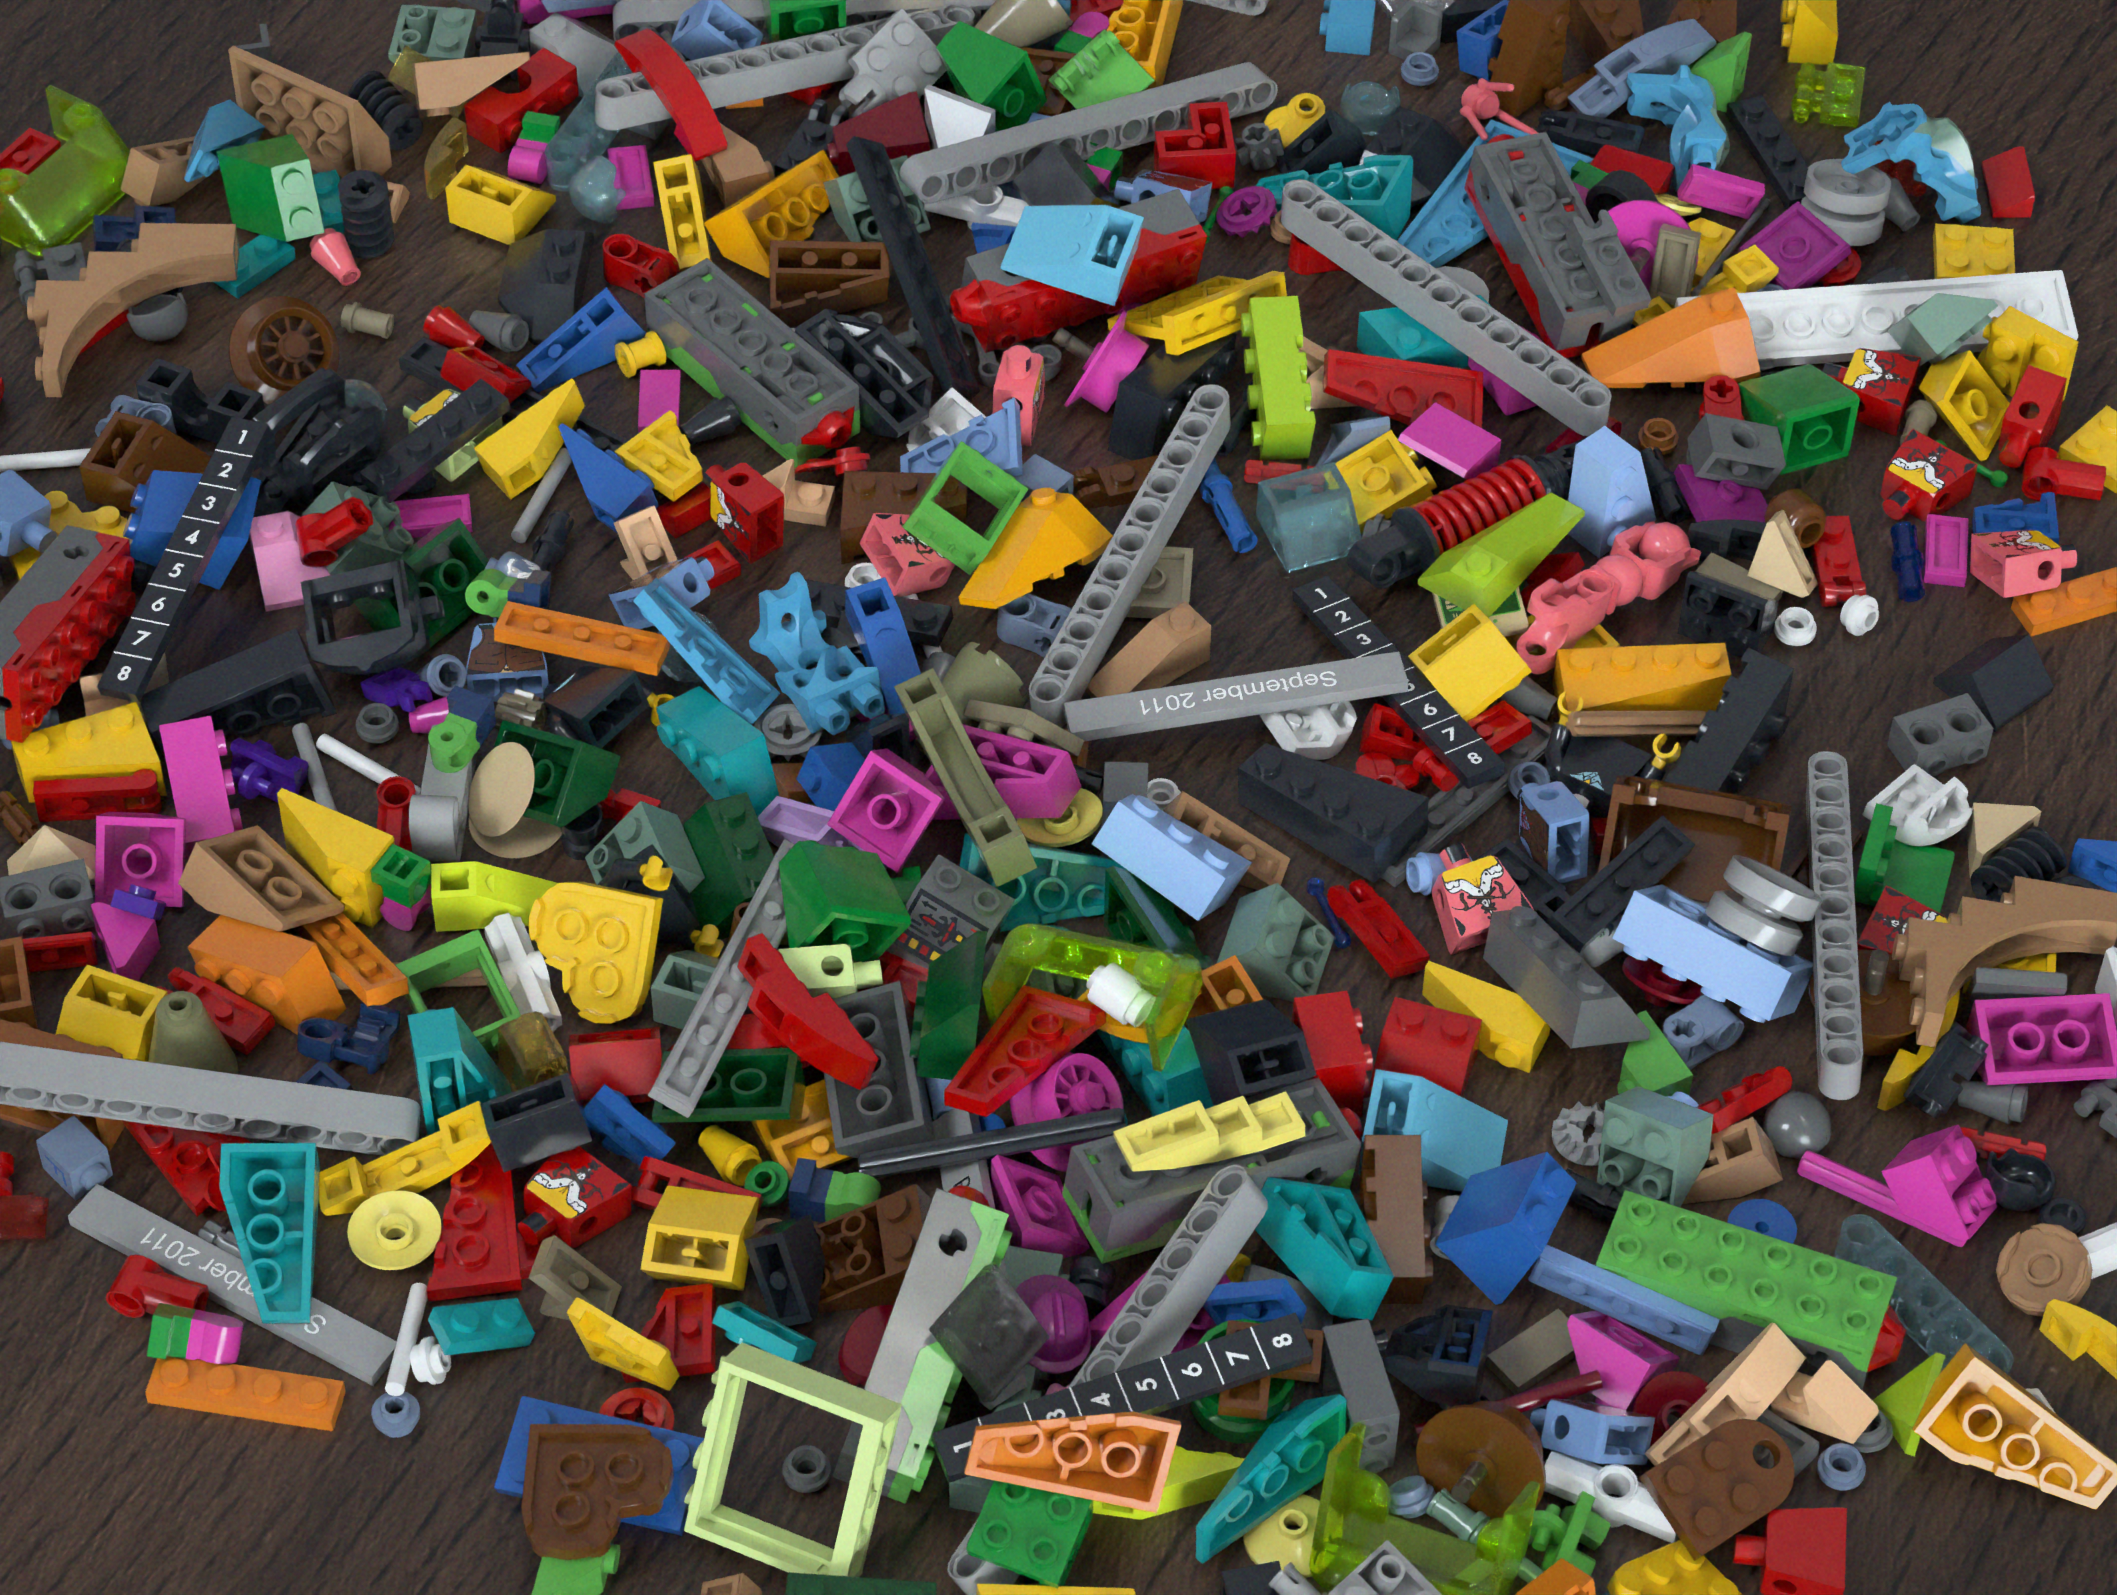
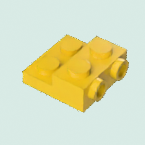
(2024, 341)
(1384, 478)

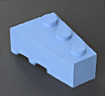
(1610, 487)
(1171, 856)

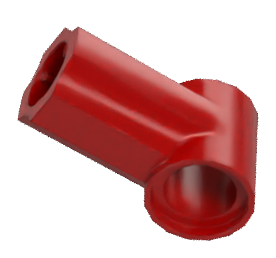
(2048, 473)
(324, 533)
(393, 809)
(144, 1285)

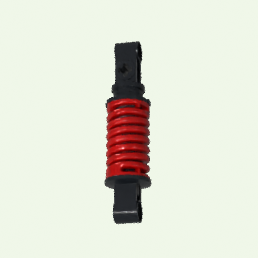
(1444, 520)

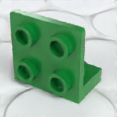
(1910, 869)
(1031, 1531)

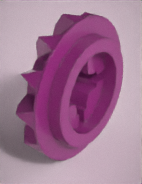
(1231, 211)

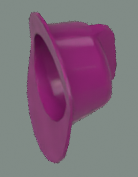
(1065, 1318)

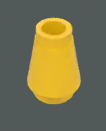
(729, 1154)

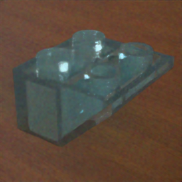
(1308, 516)

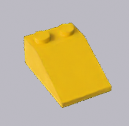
(336, 853)

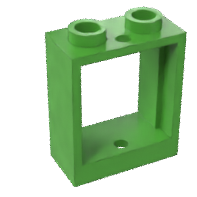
(946, 532)
(450, 962)

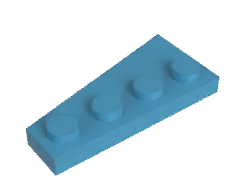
(707, 653)

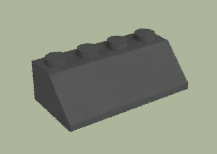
(1558, 981)
(895, 1102)

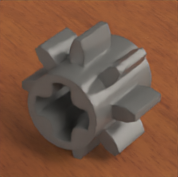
(1259, 146)

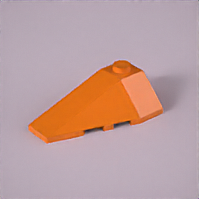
(1680, 346)
(1090, 1457)

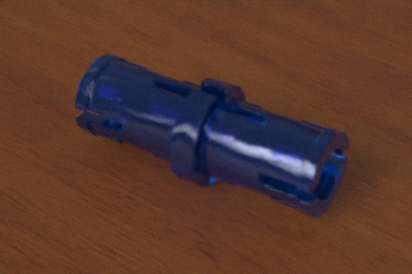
(1907, 561)

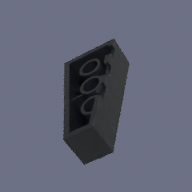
(1158, 393)
(245, 690)
(1740, 729)
(1333, 809)

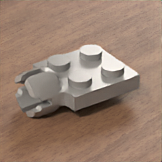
(892, 63)

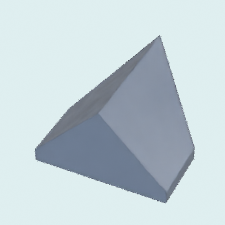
(1351, 436)

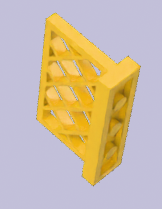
(1200, 311)

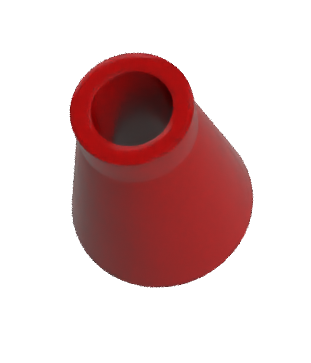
(450, 329)

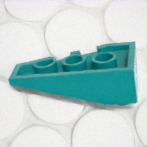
(1373, 190)
(1058, 889)
(274, 1217)
(1274, 1473)

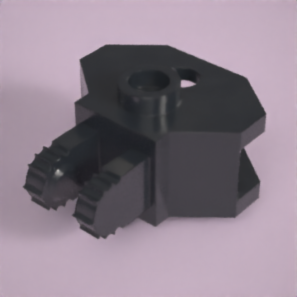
(503, 32)

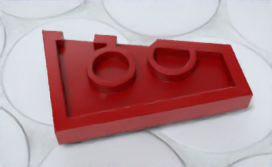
(181, 1157)

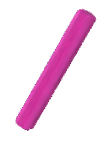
(1860, 1188)

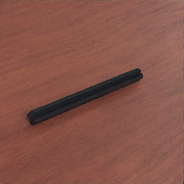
(992, 1143)

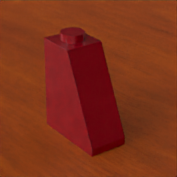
(895, 124)

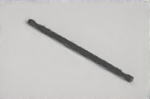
(1730, 248)

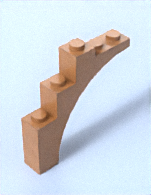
(159, 261)
(1985, 933)

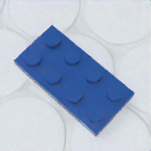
(682, 1447)

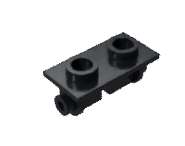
(1933, 1086)

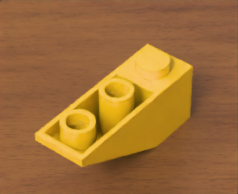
(528, 444)

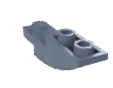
(1652, 53)

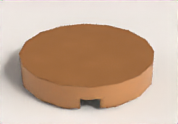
(2043, 1267)

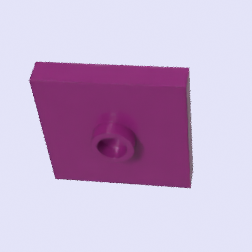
(1799, 247)
(1719, 499)

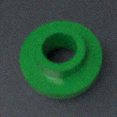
(778, 1188)

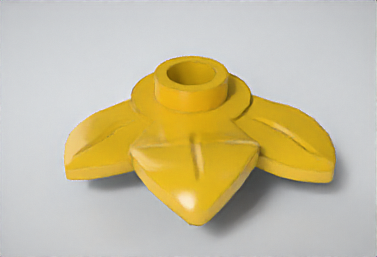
(1292, 120)

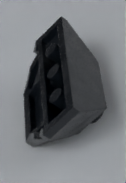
(1428, 141)
(546, 279)
(890, 380)
(1442, 1354)

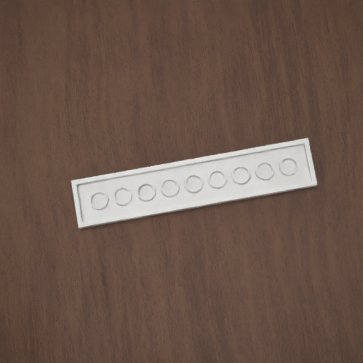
(1837, 320)

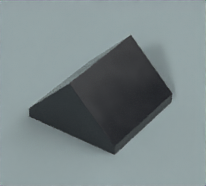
(1061, 178)
(2000, 677)

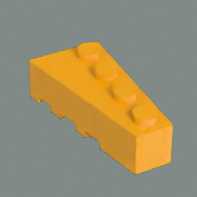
(1147, 33)
(1642, 677)

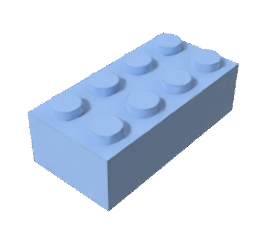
(1693, 946)

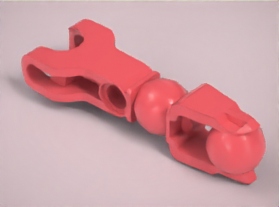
(1580, 603)

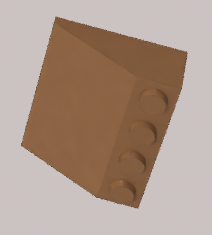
(325, 123)

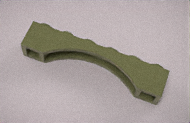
(965, 778)

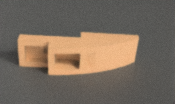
(1736, 1393)

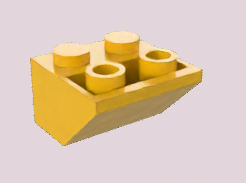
(1809, 30)
(495, 204)
(1470, 663)
(111, 1012)
(700, 1237)

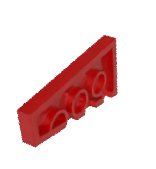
(1401, 386)
(1019, 1047)
(478, 1234)

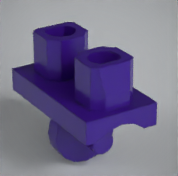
(263, 772)

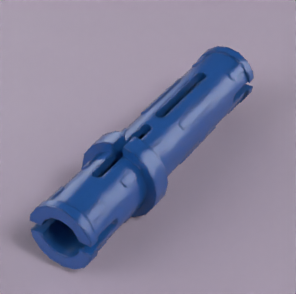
(1217, 491)

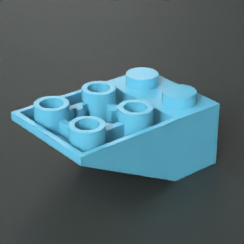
(1075, 248)
(1454, 1132)

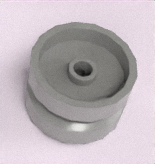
(1848, 201)
(1763, 905)

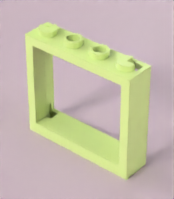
(758, 1538)

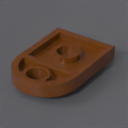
(1717, 1485)

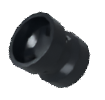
(583, 833)
(1094, 1282)

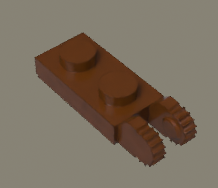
(1111, 484)

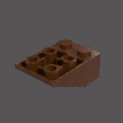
(127, 456)
(870, 1250)

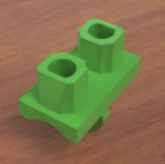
(1563, 1533)

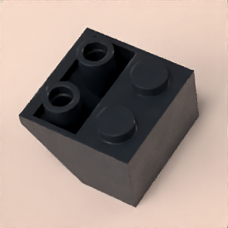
(1726, 614)
(1249, 1051)
(536, 1122)

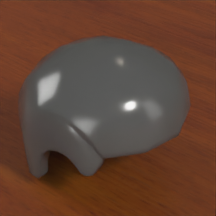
(159, 317)
(1797, 1124)

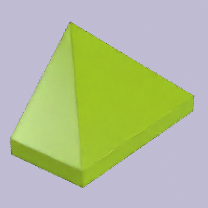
(1906, 1398)

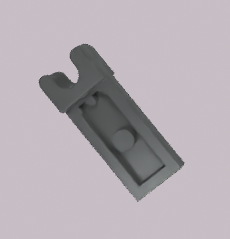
(1608, 264)

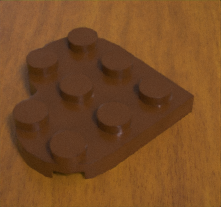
(587, 1481)

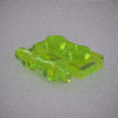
(1841, 95)

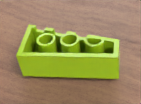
(1279, 378)

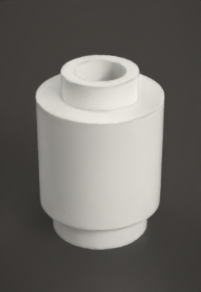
(1119, 995)

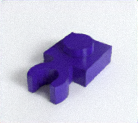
(396, 688)
(139, 901)

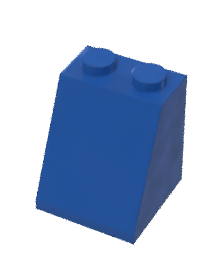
(159, 510)
(1505, 1222)

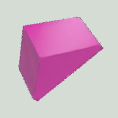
(127, 939)

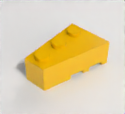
(88, 747)

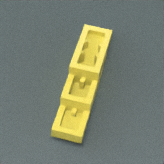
(1209, 1135)

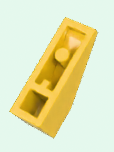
(683, 210)
(1509, 1026)

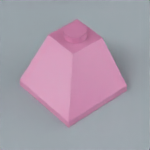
(278, 560)

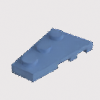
(994, 437)

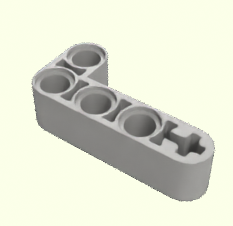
(440, 812)

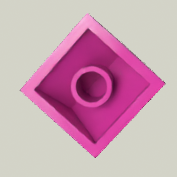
(1452, 442)
(1035, 1208)

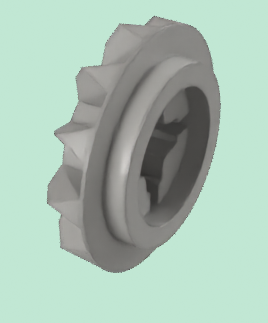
(772, 725)
(1568, 1133)

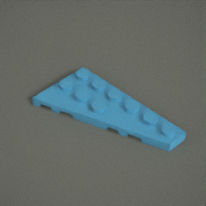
(1448, 219)

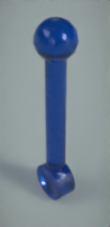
(1315, 887)

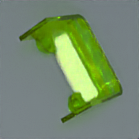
(68, 187)
(1076, 953)
(1356, 1522)

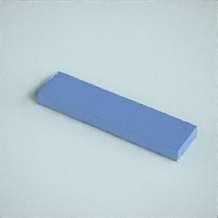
(1624, 1300)

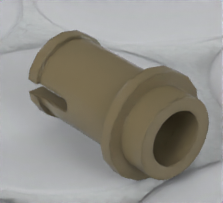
(357, 318)
(1919, 416)

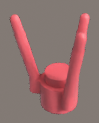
(1482, 103)

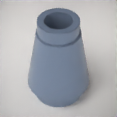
(443, 674)

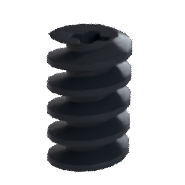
(388, 108)
(366, 213)
(2030, 855)

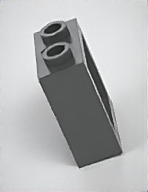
(1356, 1371)

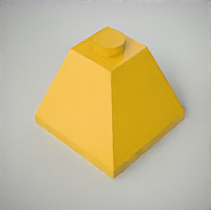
(1966, 401)

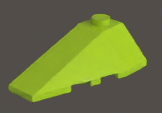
(1501, 556)

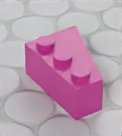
(1027, 775)
(198, 779)

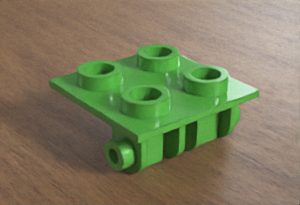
(1100, 73)

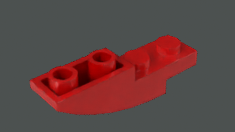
(807, 1025)

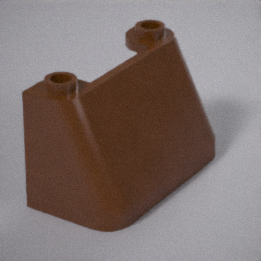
(1713, 820)

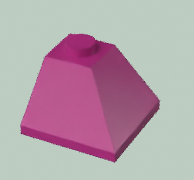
(887, 808)
(140, 852)
(1619, 1354)

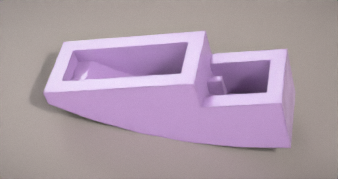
(800, 822)

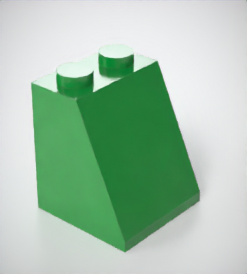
(802, 17)
(992, 74)
(271, 189)
(1810, 411)
(840, 899)

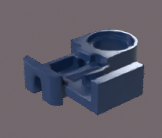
(362, 1045)

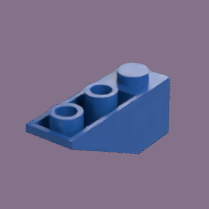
(608, 484)
(882, 637)

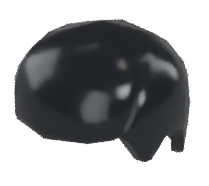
(2020, 1180)

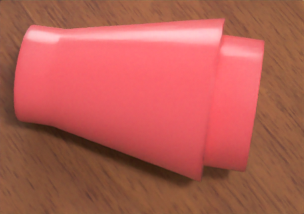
(334, 254)

